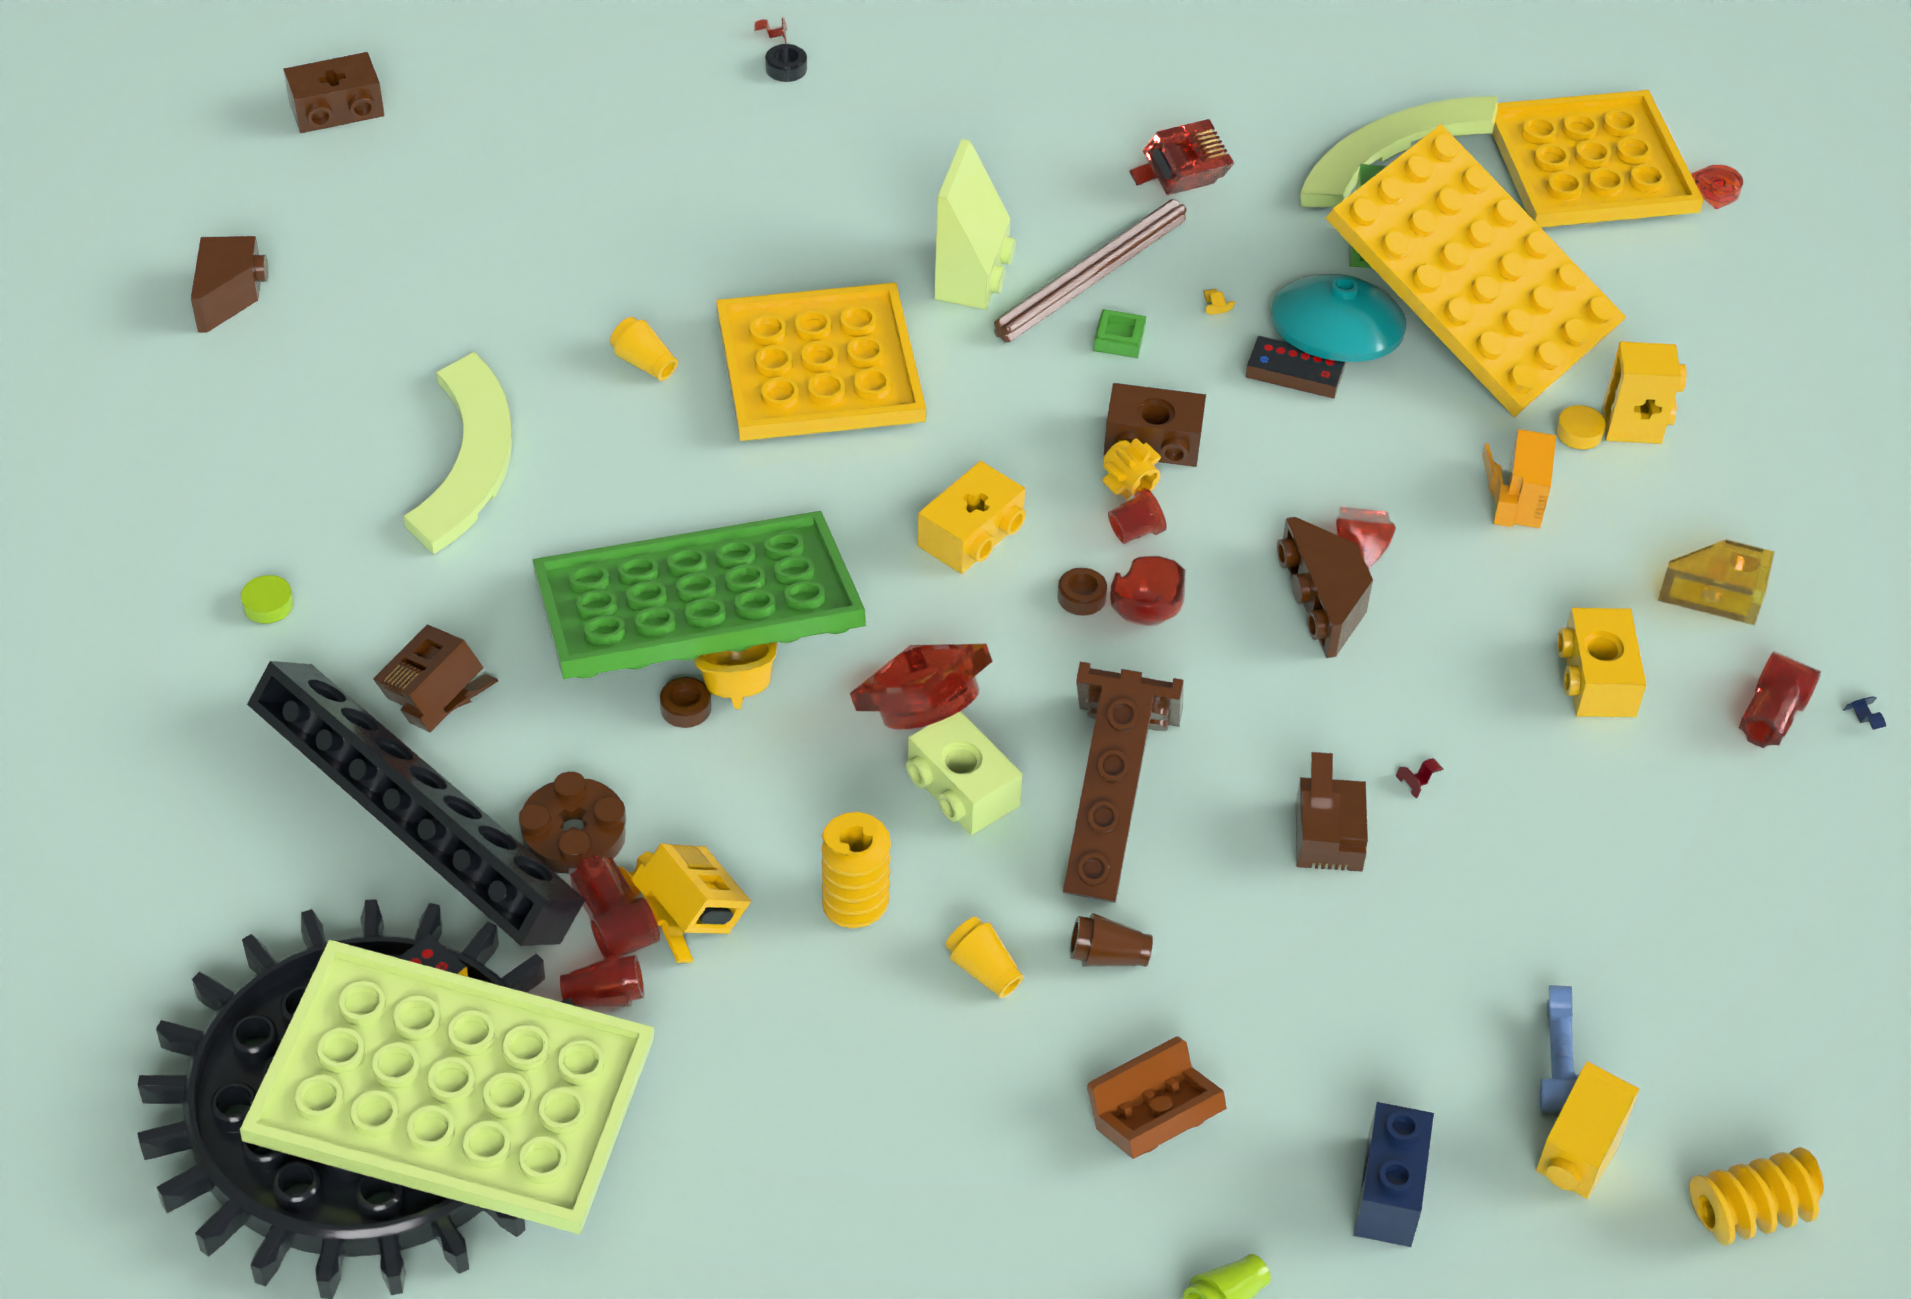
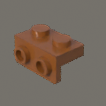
(1153, 1099)

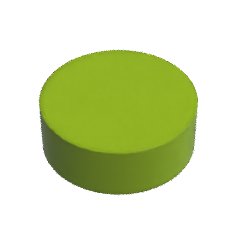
(267, 599)

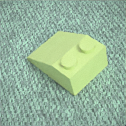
(970, 234)

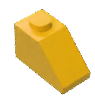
(1587, 1130)

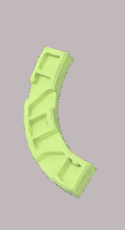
(1338, 169)
(481, 459)

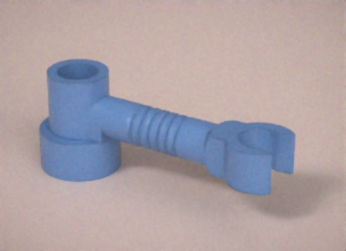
(1559, 1014)

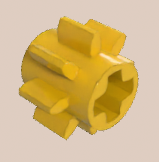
(1131, 468)

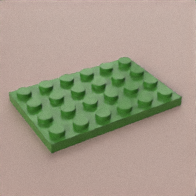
(696, 594)

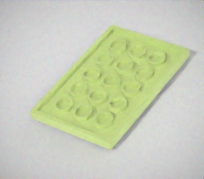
(450, 1086)

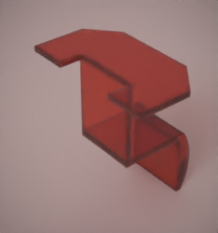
(763, 24)

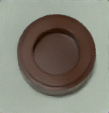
(1082, 591)
(685, 702)

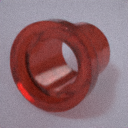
(1137, 517)

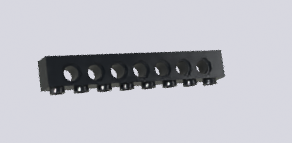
(417, 804)

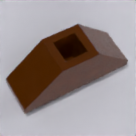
(1327, 579)

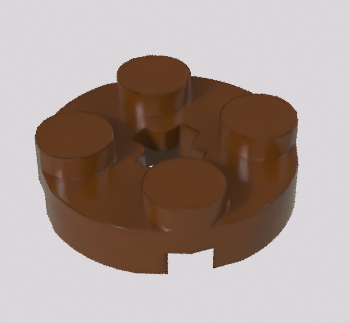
(572, 799)

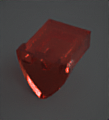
(1367, 529)

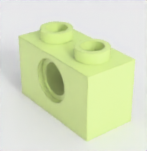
(964, 772)

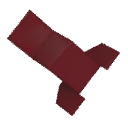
(1421, 778)

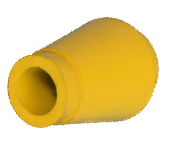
(642, 347)
(983, 956)

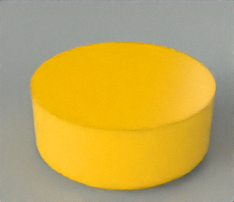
(1580, 427)

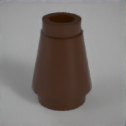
(1108, 943)

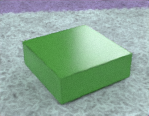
(1119, 333)

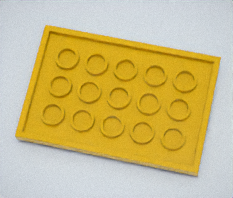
(1476, 269)

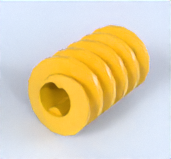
(855, 869)
(1758, 1195)

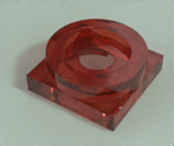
(923, 684)

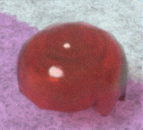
(1149, 591)

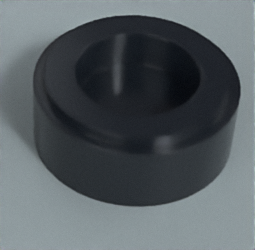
(786, 62)

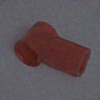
(1779, 695)
(615, 914)

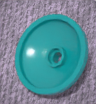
(1338, 318)

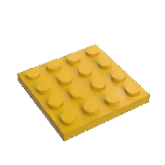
(1594, 159)
(819, 361)

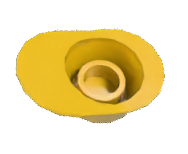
(738, 673)

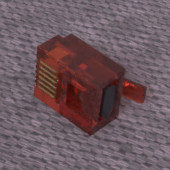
(1184, 158)

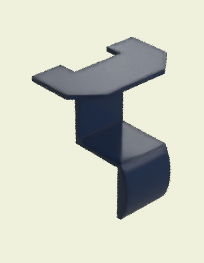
(1864, 714)

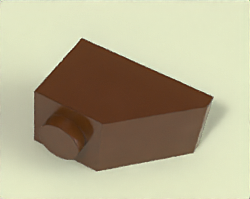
(226, 279)

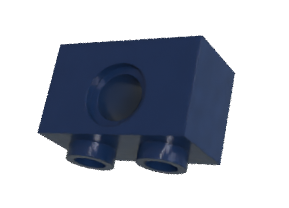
(1394, 1174)

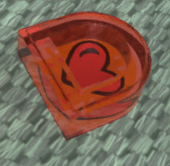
(1719, 184)

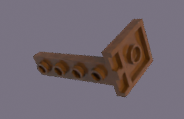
(1123, 713)

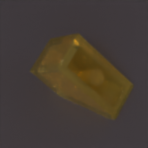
(1720, 580)

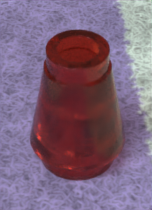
(605, 983)

